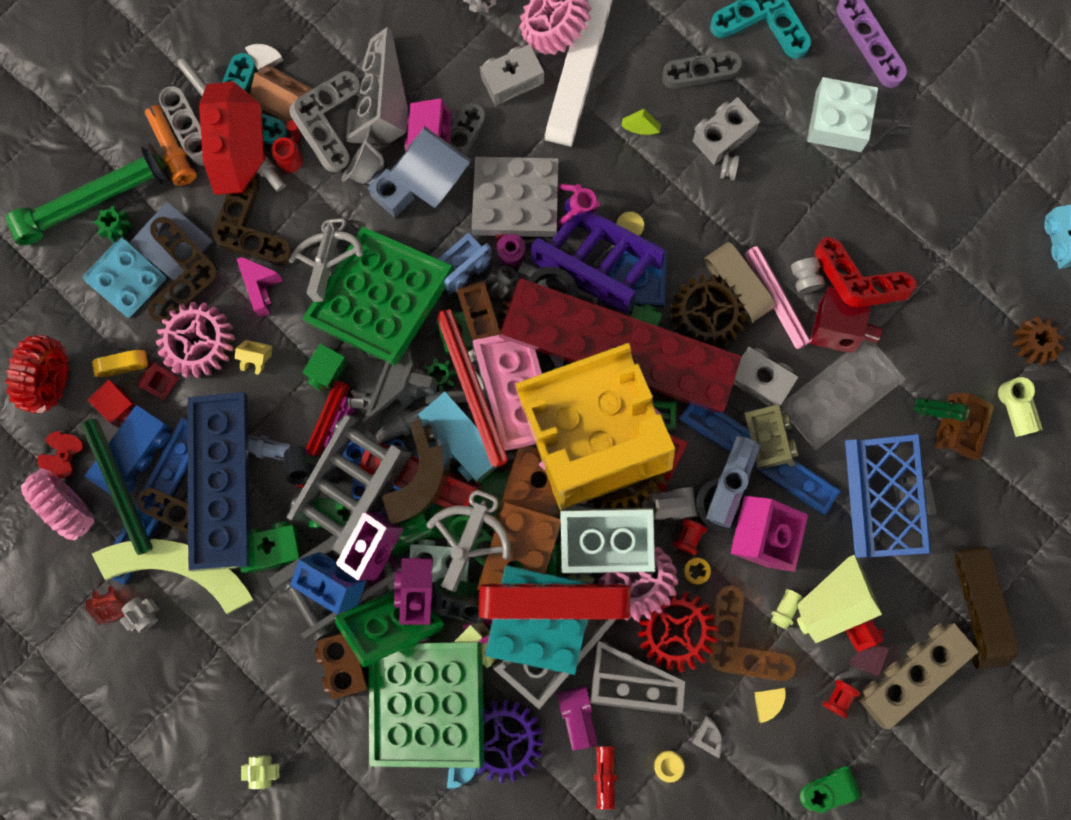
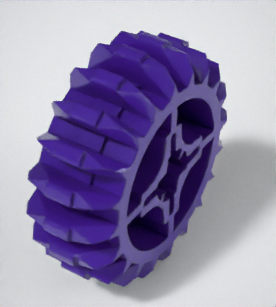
(529, 734)

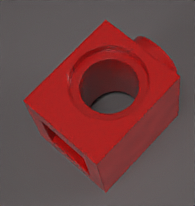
(112, 403)

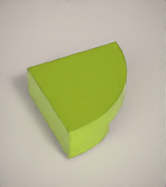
(641, 123)

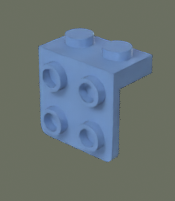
(467, 259)

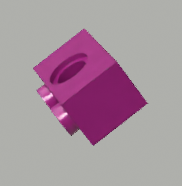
(369, 546)

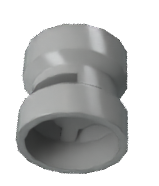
(807, 273)

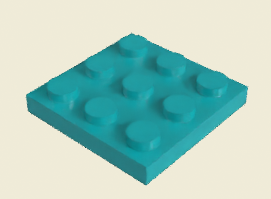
(537, 642)

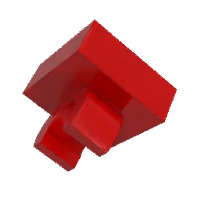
(865, 635)

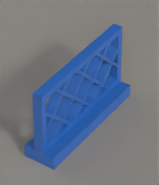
(861, 498)

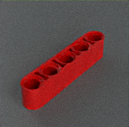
(554, 601)

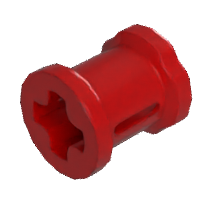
(689, 537)
(841, 699)

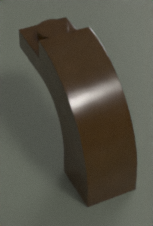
(429, 480)

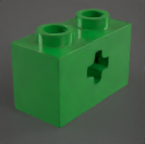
(287, 547)

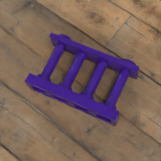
(596, 280)

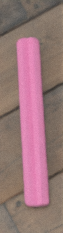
(782, 305)

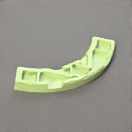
(173, 558)

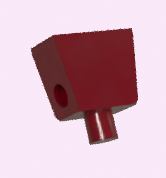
(842, 326)

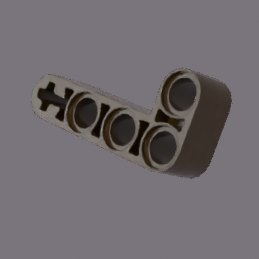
(986, 608)

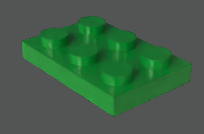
(376, 631)

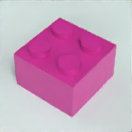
(769, 533)

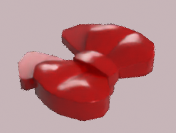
(67, 448)

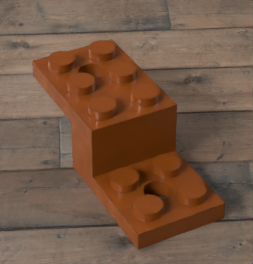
(527, 516)

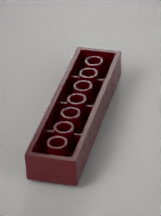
(579, 329)

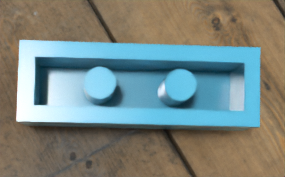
(461, 436)

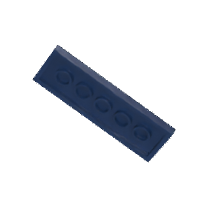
(218, 482)

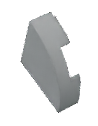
(709, 737)

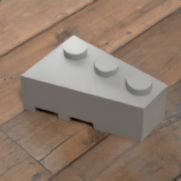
(632, 684)

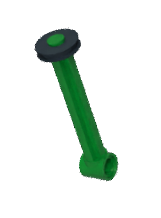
(29, 224)

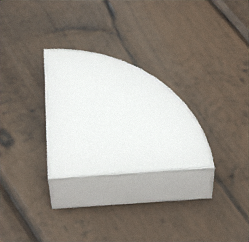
(263, 55)

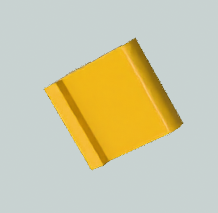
(595, 426)

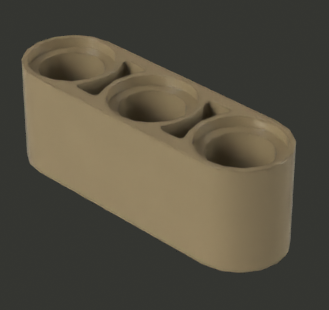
(729, 264)

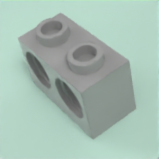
(729, 134)

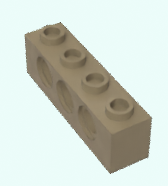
(956, 652)

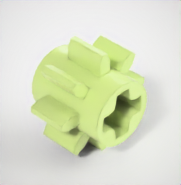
(260, 772)

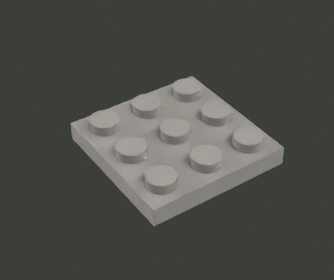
(515, 196)

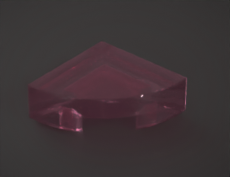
(870, 659)

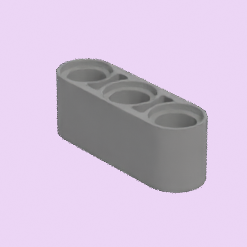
(178, 117)

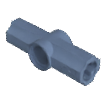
(739, 464)

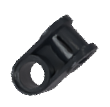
(460, 604)

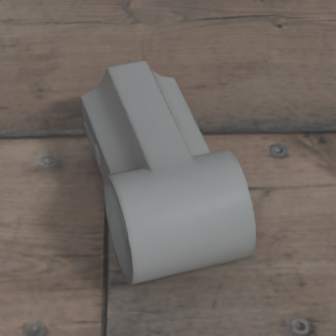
(674, 504)

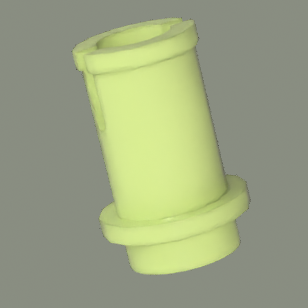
(786, 609)

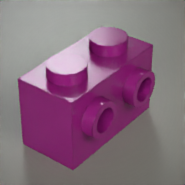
(414, 591)

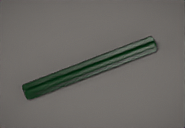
(117, 486)

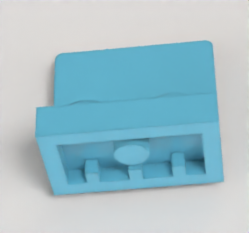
(124, 277)

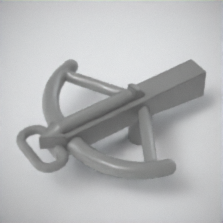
(324, 259)
(462, 552)

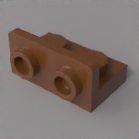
(968, 435)

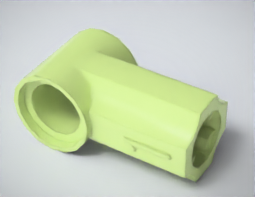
(1022, 409)

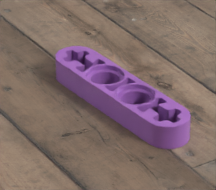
(866, 42)

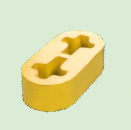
(120, 363)

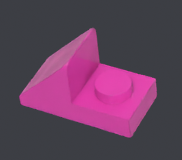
(255, 279)

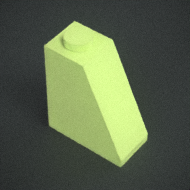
(838, 602)

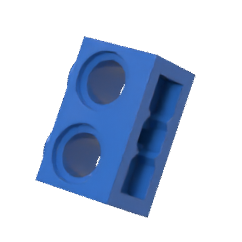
(327, 583)

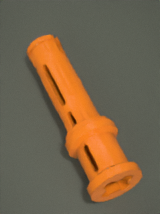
(173, 155)

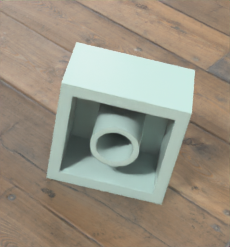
(842, 114)

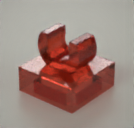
(105, 607)

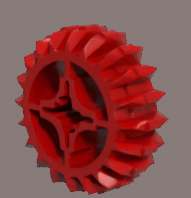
(37, 374)
(668, 640)

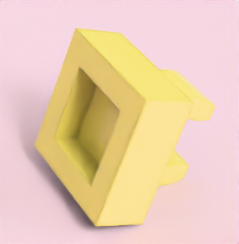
(254, 353)

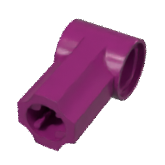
(576, 711)

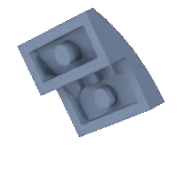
(429, 167)
(154, 252)

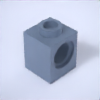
(392, 204)

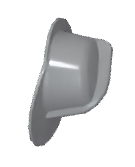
(365, 163)

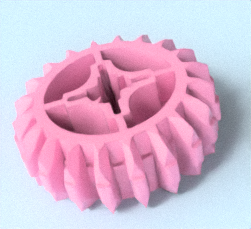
(554, 23)
(192, 361)
(57, 504)
(646, 592)

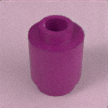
(515, 258)

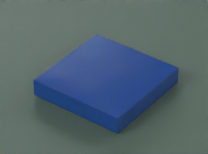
(650, 286)

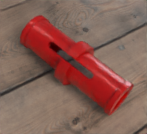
(605, 777)

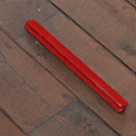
(472, 388)

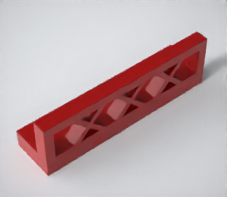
(454, 494)

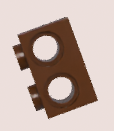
(478, 311)
(333, 668)

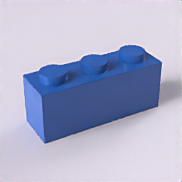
(133, 447)

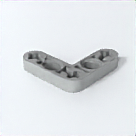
(315, 118)

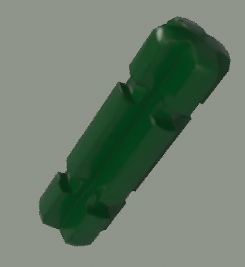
(941, 409)

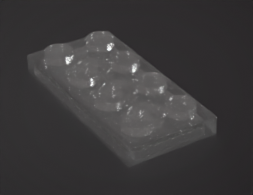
(841, 393)

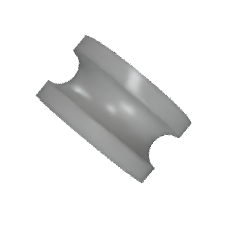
(729, 166)

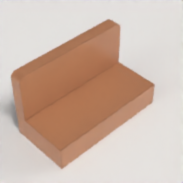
(276, 92)

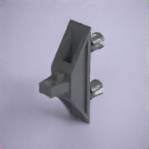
(394, 391)

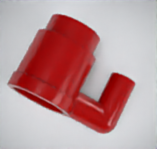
(286, 151)

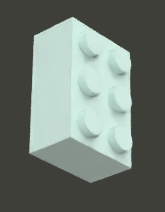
(607, 540)

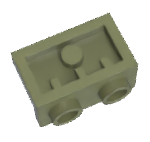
(769, 429)

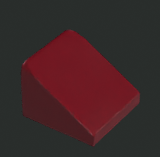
(157, 381)

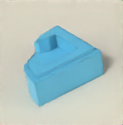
(460, 776)

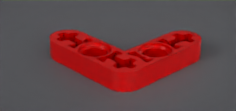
(896, 285)

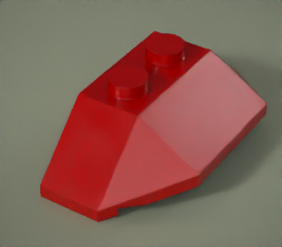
(230, 137)

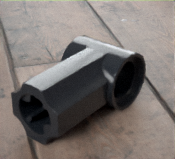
(300, 465)

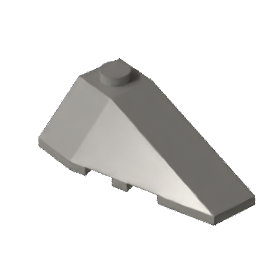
(380, 95)

